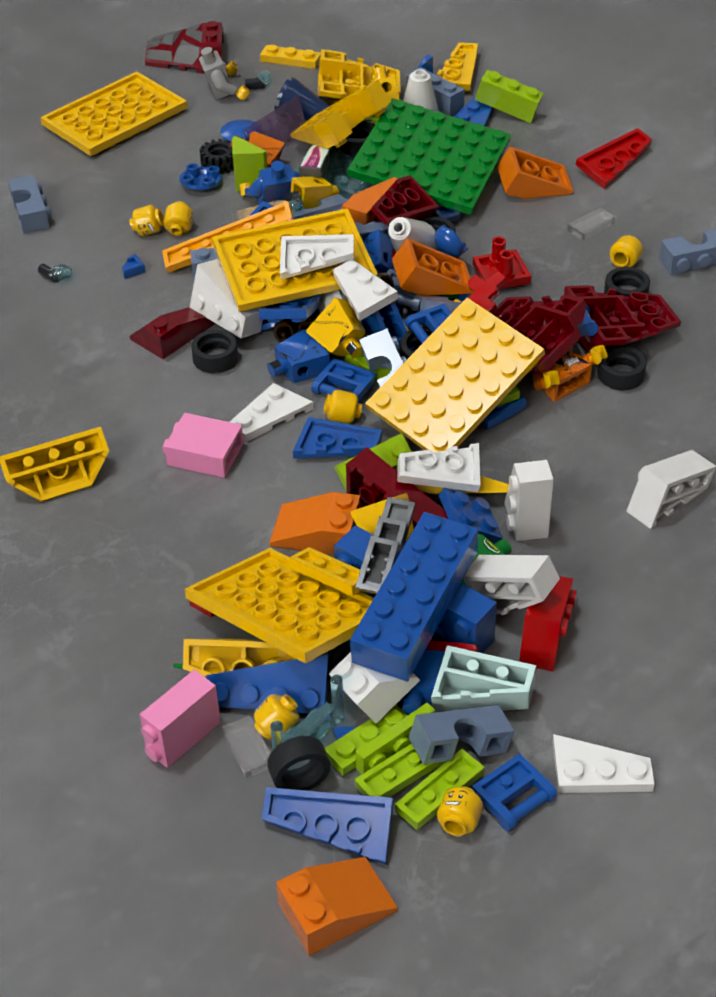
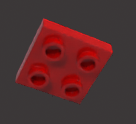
(505, 261)

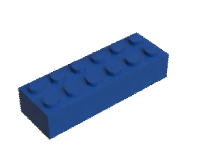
(414, 596)
(466, 620)

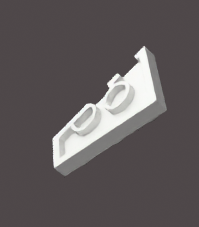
(313, 252)
(363, 289)
(269, 409)
(448, 469)
(596, 768)

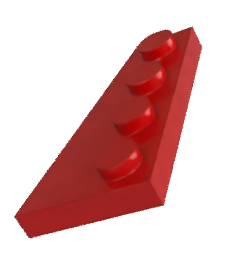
(612, 158)

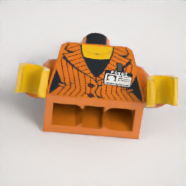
(568, 373)

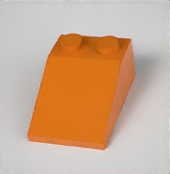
(532, 175)
(362, 202)
(429, 271)
(315, 522)
(333, 901)

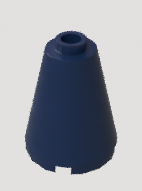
(310, 102)

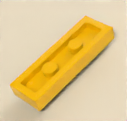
(290, 56)
(326, 570)

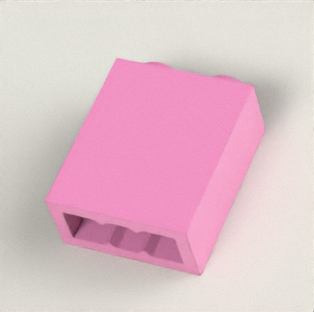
(203, 445)
(180, 719)

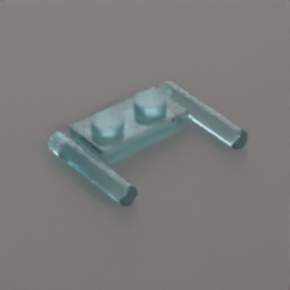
(318, 721)

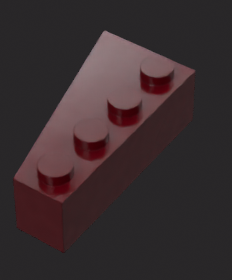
(377, 480)

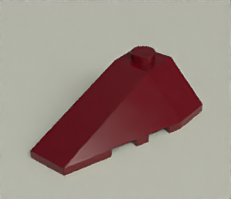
(404, 200)
(171, 331)

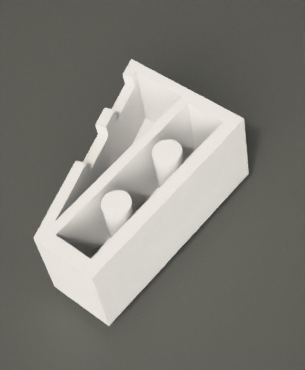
(215, 301)
(667, 484)
(529, 500)
(512, 579)

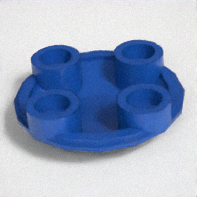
(235, 128)
(200, 177)

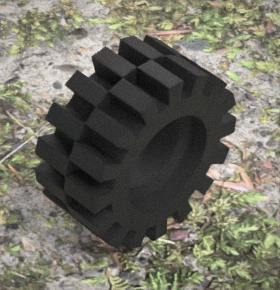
(217, 154)

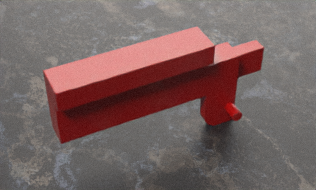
(487, 291)

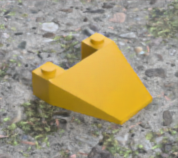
(335, 123)

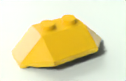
(57, 465)

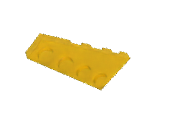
(461, 65)

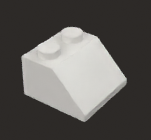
(371, 689)

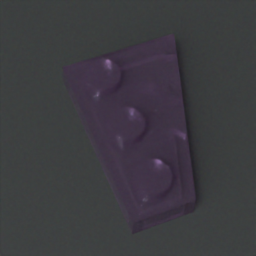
(280, 122)

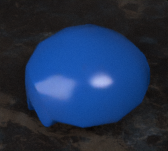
(449, 242)

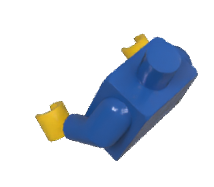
(271, 183)

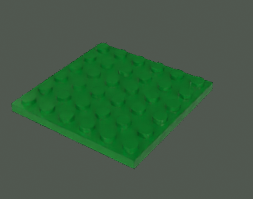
(441, 152)

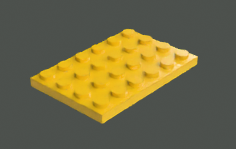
(113, 113)
(253, 260)
(455, 378)
(281, 605)

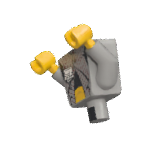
(217, 75)

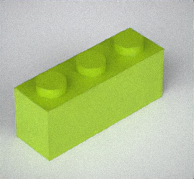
(509, 96)

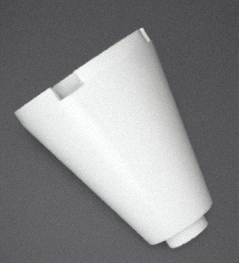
(420, 90)
(412, 229)

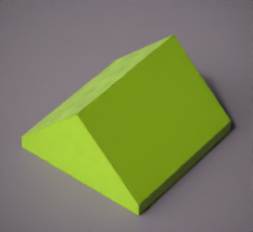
(247, 161)

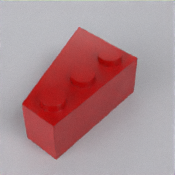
(546, 625)

